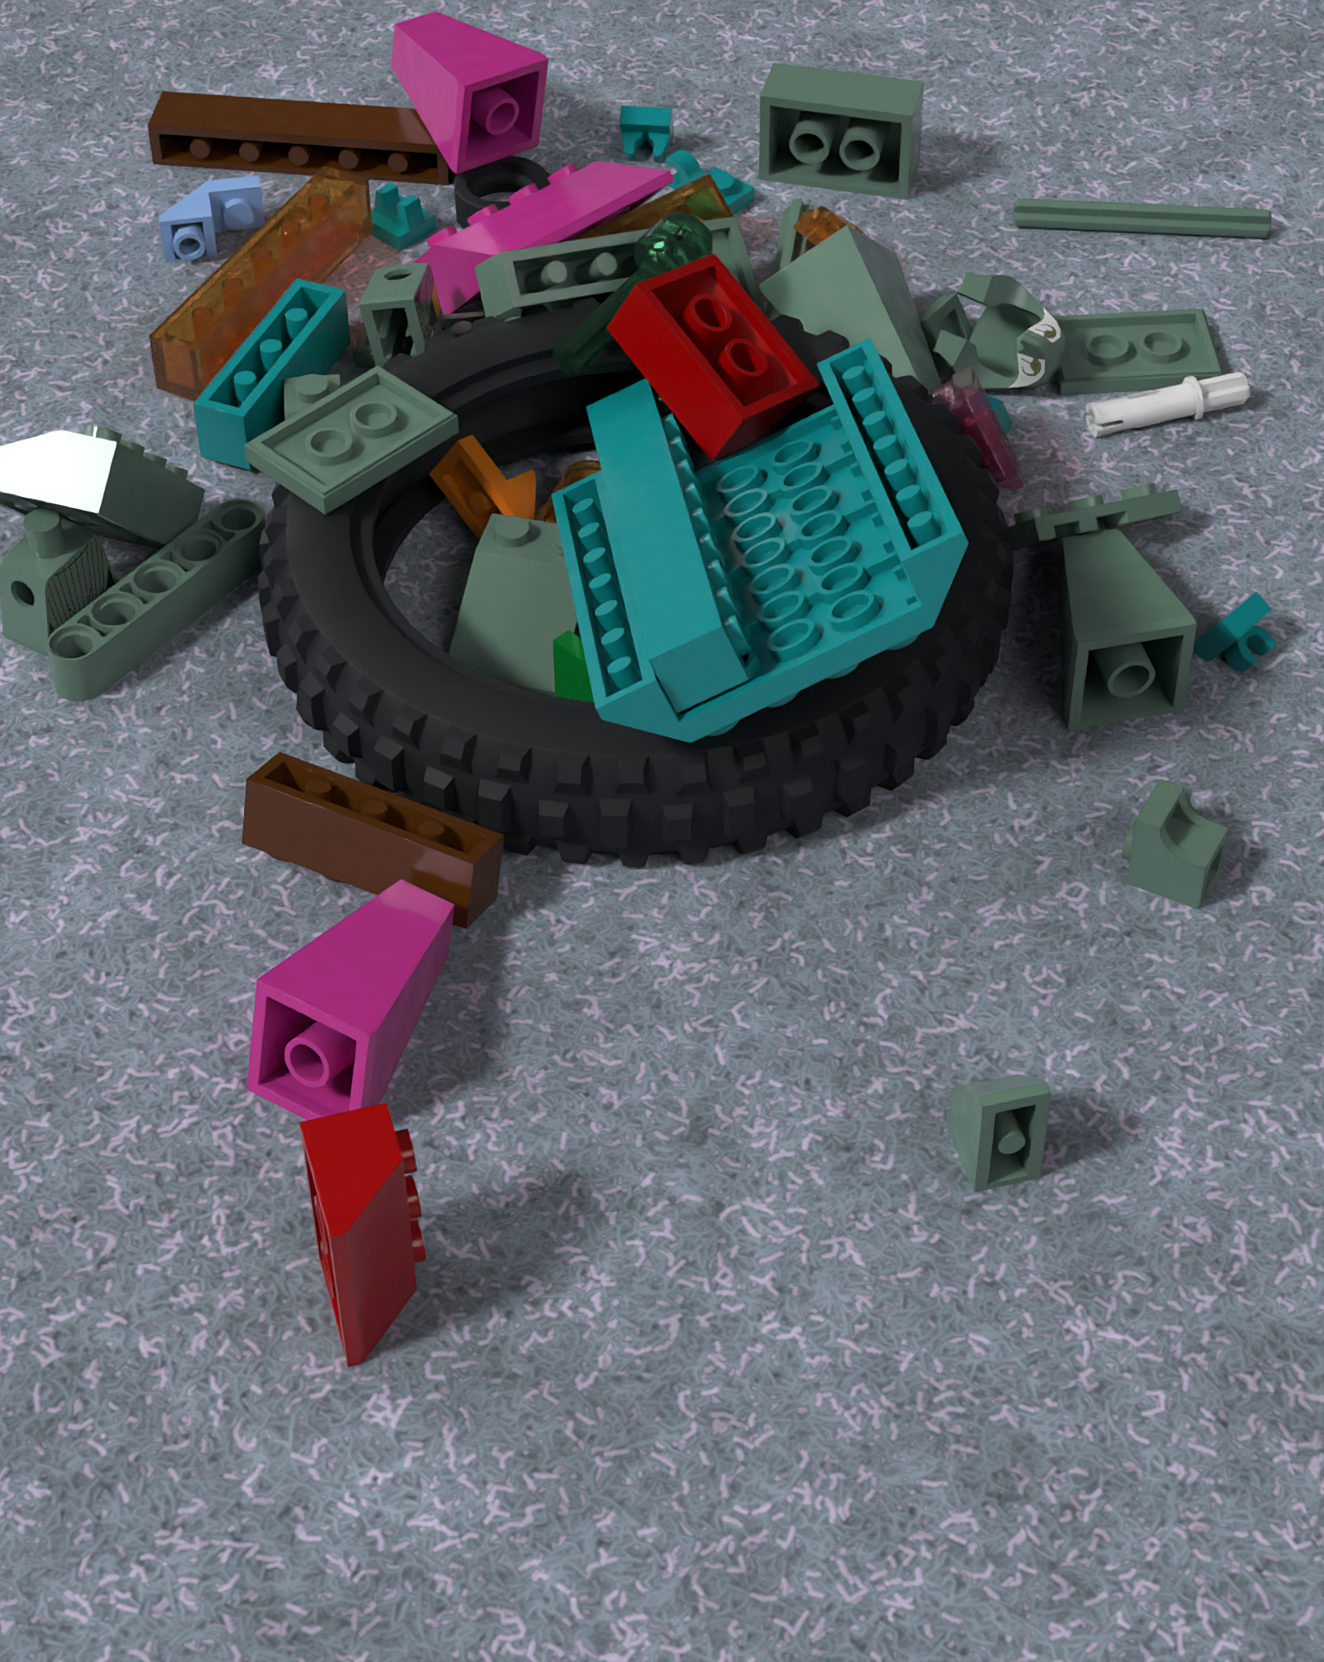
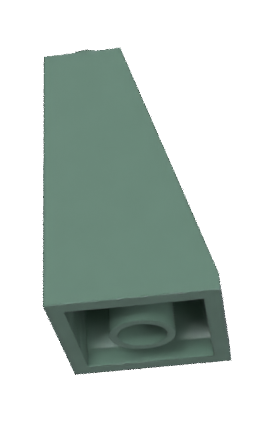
(859, 293)
(1120, 634)

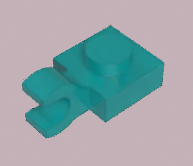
(735, 192)

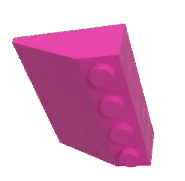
(560, 212)

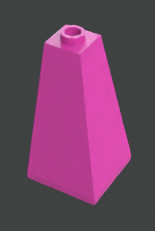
(470, 88)
(347, 1004)

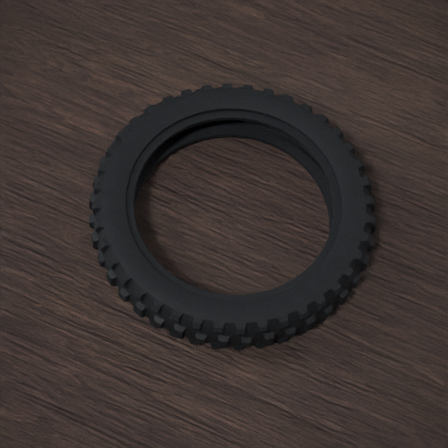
(547, 763)

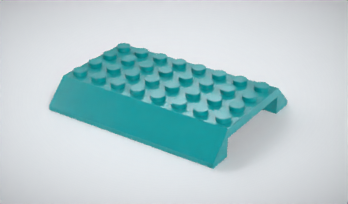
(826, 541)

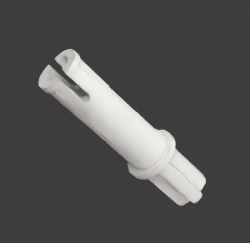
(1167, 403)

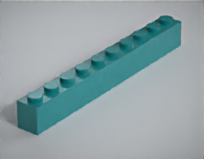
(668, 547)

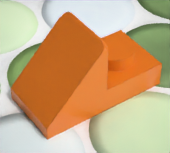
(479, 487)

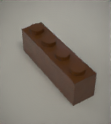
(369, 836)

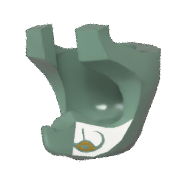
(1013, 340)

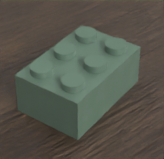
(840, 130)

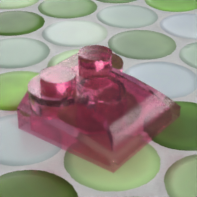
(971, 406)

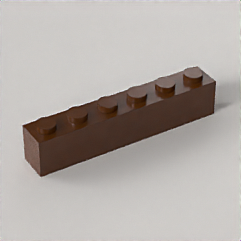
(294, 137)

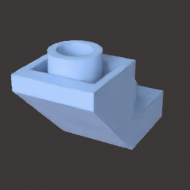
(210, 208)

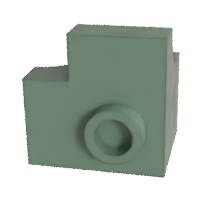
(1174, 847)

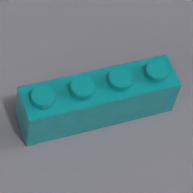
(246, 398)

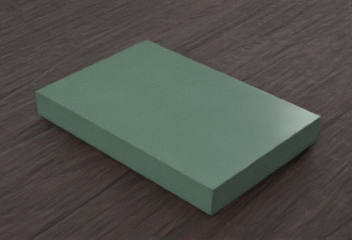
(1135, 351)
(351, 439)

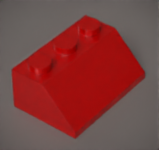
(711, 355)
(363, 1220)

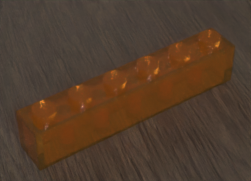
(300, 241)

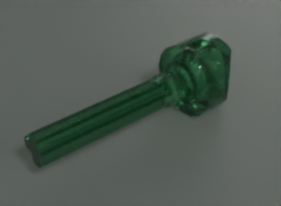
(654, 255)

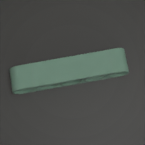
(156, 600)

